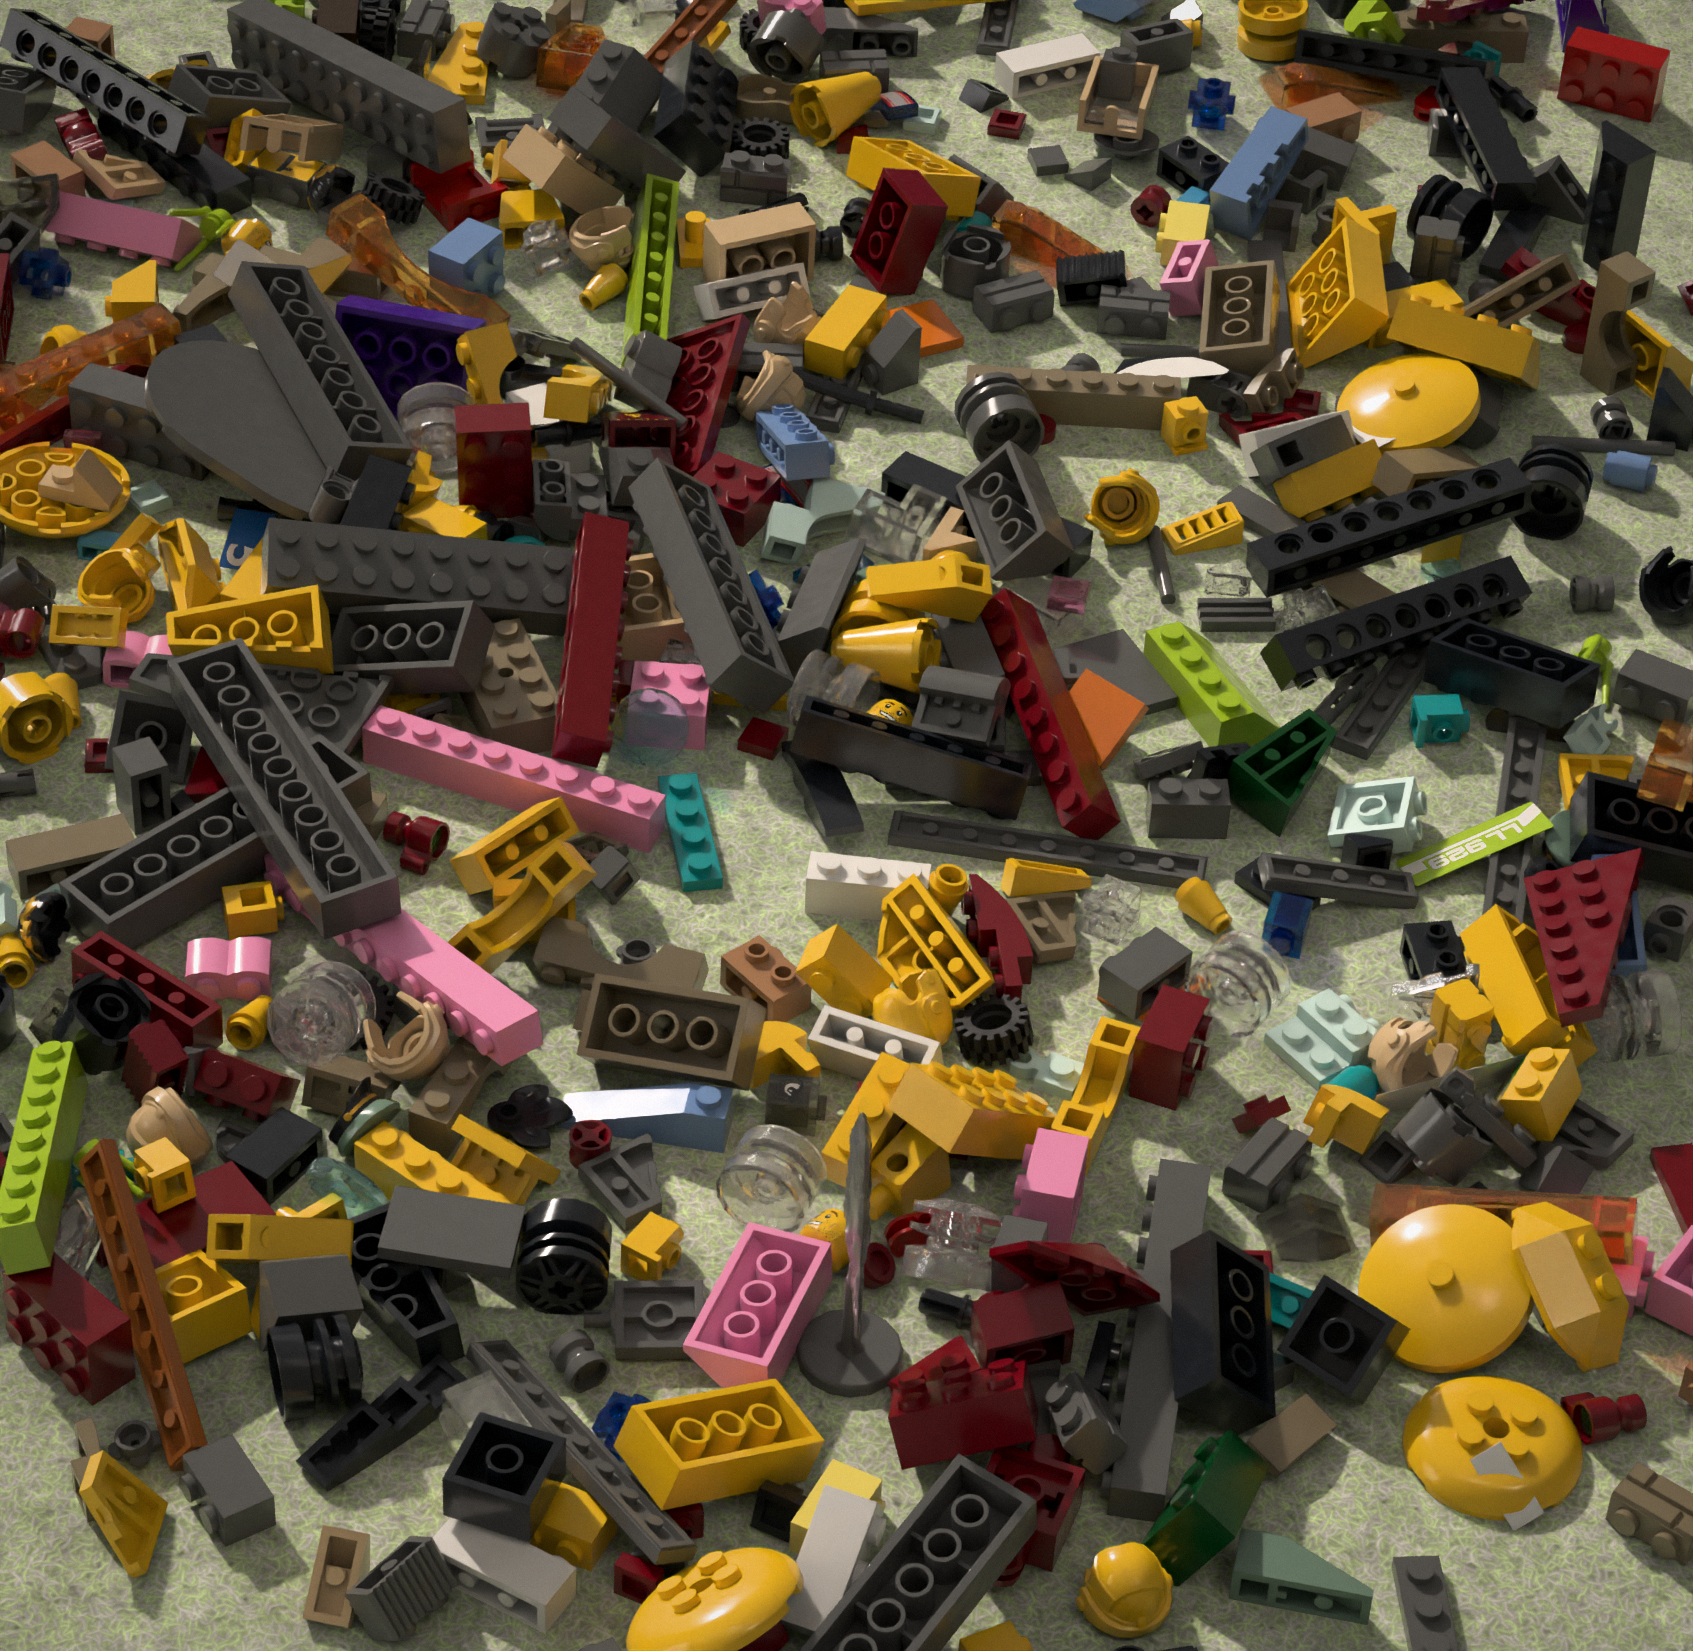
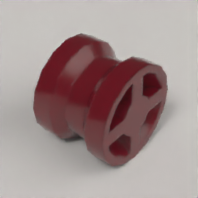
(1149, 205)
(588, 1141)

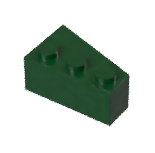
(1280, 770)
(1207, 1506)

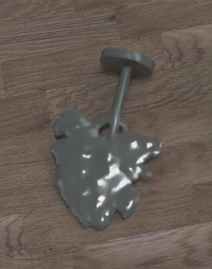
(850, 1348)

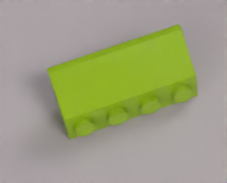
(1207, 687)

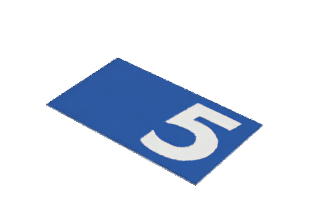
(243, 536)

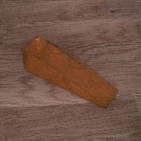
(567, 56)
(1305, 82)
(1038, 236)

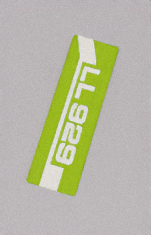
(1474, 843)

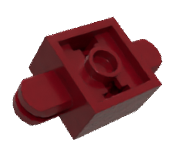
(1058, 1490)

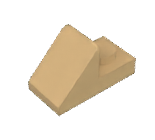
(86, 485)
(951, 536)
(338, 1566)

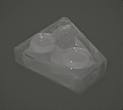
(78, 1234)

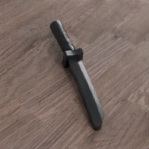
(859, 398)

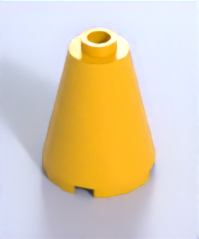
(832, 104)
(894, 649)

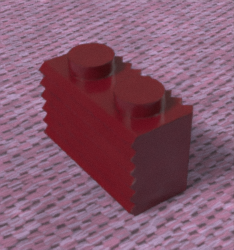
(154, 1060)

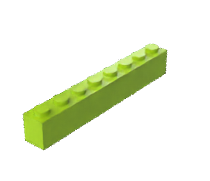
(651, 259)
(40, 1156)

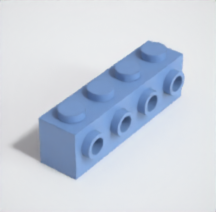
(793, 443)

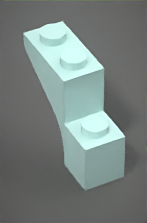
(825, 511)

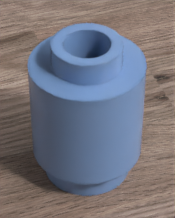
(1629, 470)

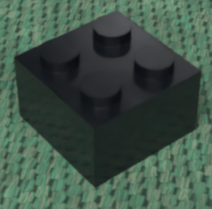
(1343, 1339)
(504, 1476)

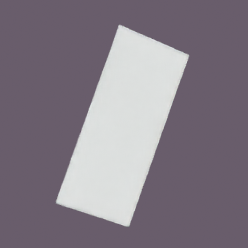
(1497, 1461)

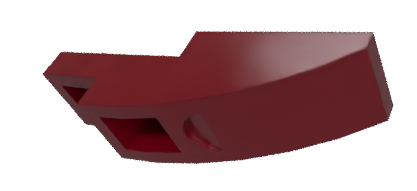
(1568, 308)
(998, 937)

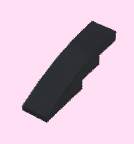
(1517, 230)
(825, 795)
(379, 1427)

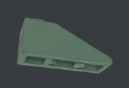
(1289, 1577)

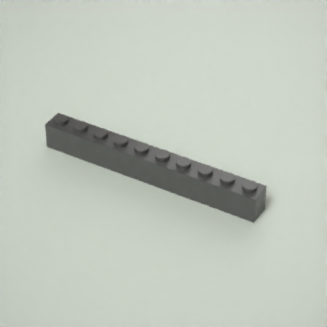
(1149, 1410)

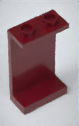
(185, 1226)

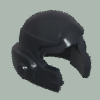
(1667, 588)

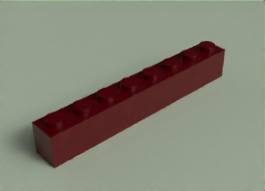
(591, 641)
(1049, 717)

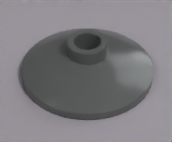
(1126, 147)

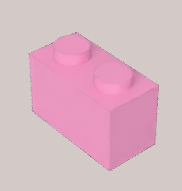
(1187, 276)

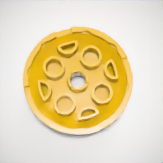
(47, 518)
(1459, 1423)
(717, 1602)

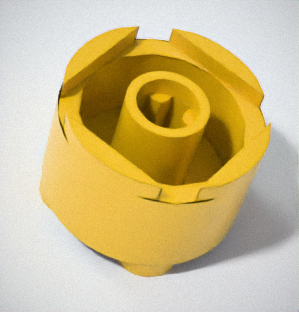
(32, 718)

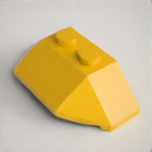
(188, 566)
(922, 935)
(1571, 1283)

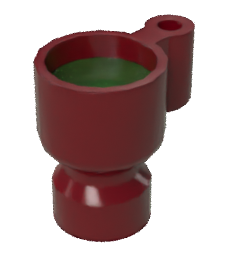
(423, 839)
(1602, 1418)

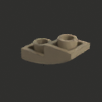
(1275, 381)
(1291, 1434)

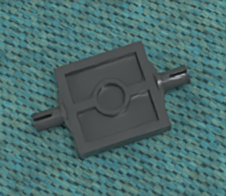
(650, 1317)

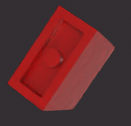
(458, 194)

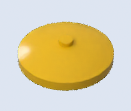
(1413, 398)
(1450, 1282)

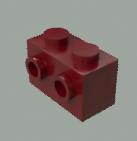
(244, 1083)

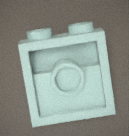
(1379, 810)
(1323, 1038)

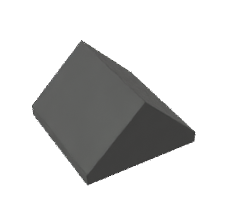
(158, 718)
(307, 1290)

